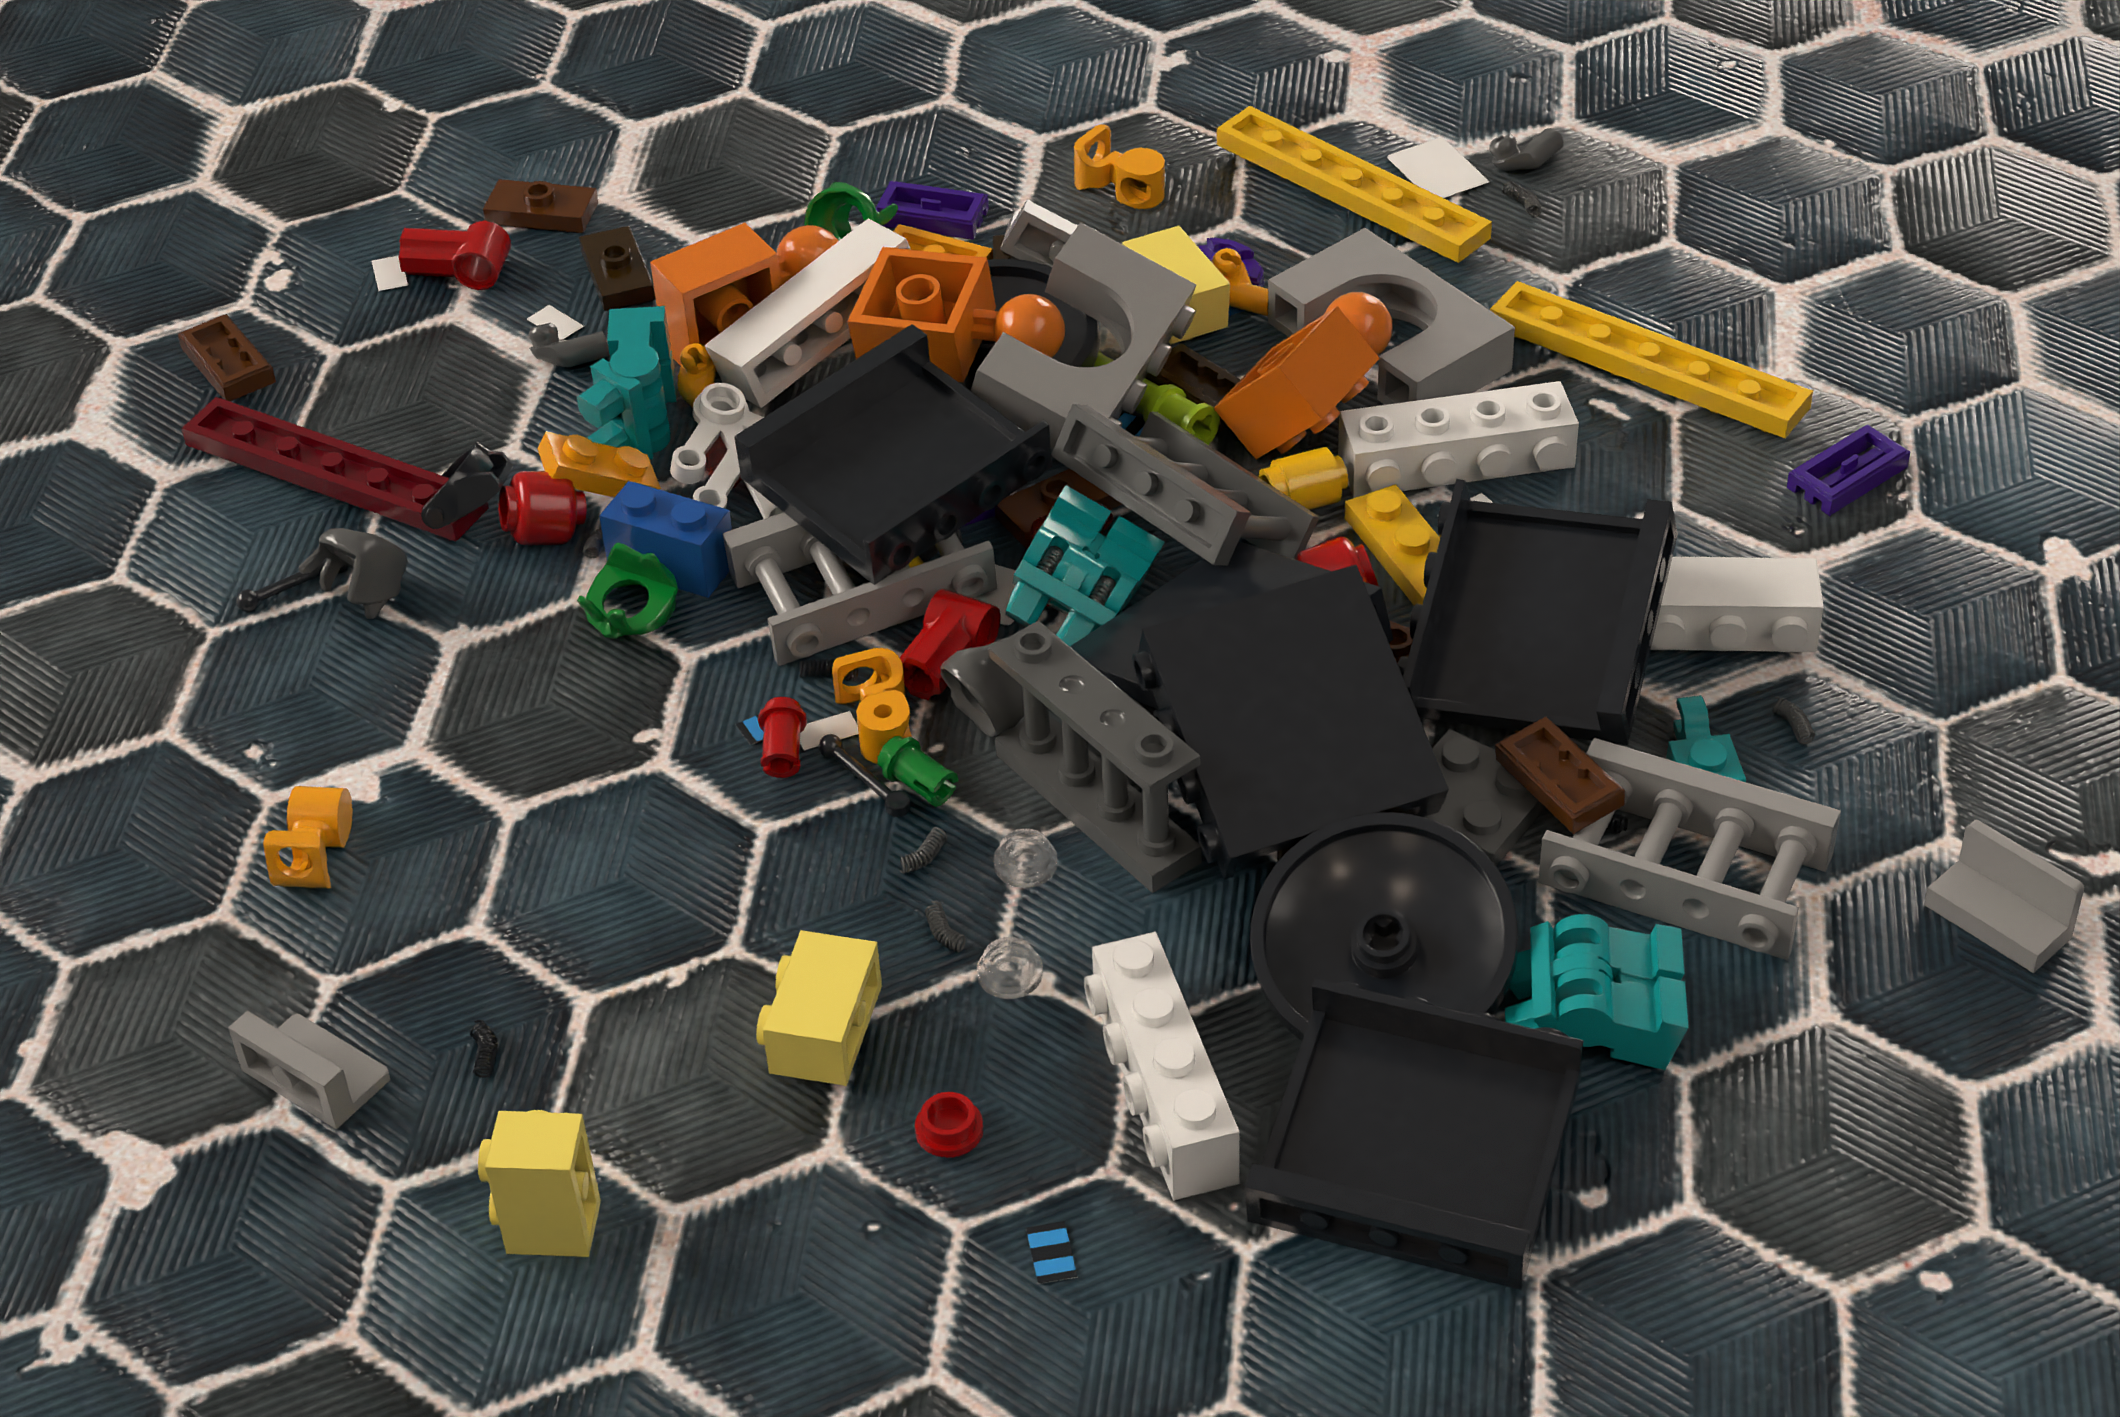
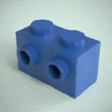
(676, 529)

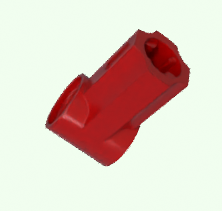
(469, 256)
(949, 625)

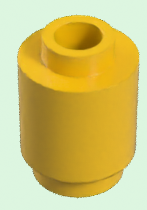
(1309, 477)

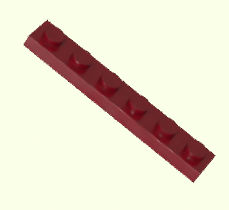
(320, 464)

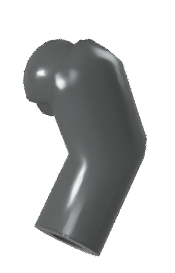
(1525, 157)
(567, 352)

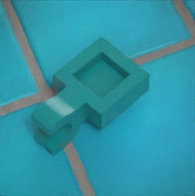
(1697, 746)

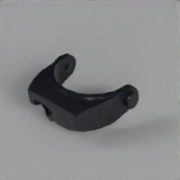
(471, 483)

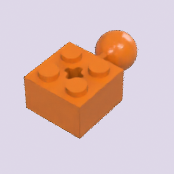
(727, 276)
(952, 304)
(1308, 376)

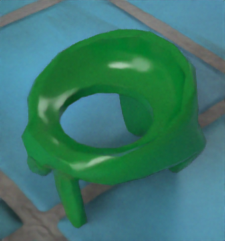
(833, 205)
(624, 569)

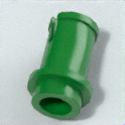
(906, 763)

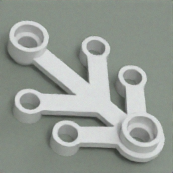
(723, 413)

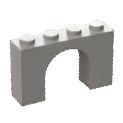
(1126, 294)
(1460, 339)

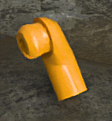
(1242, 292)
(695, 372)

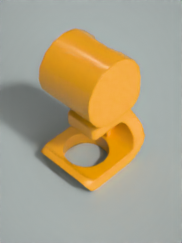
(1136, 173)
(883, 702)
(314, 821)

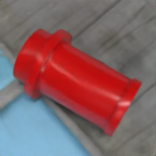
(782, 723)

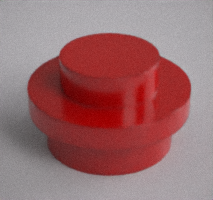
(949, 1125)

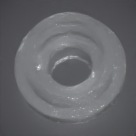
(1025, 859)
(1009, 968)

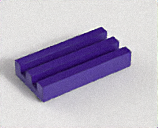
(935, 209)
(1856, 473)

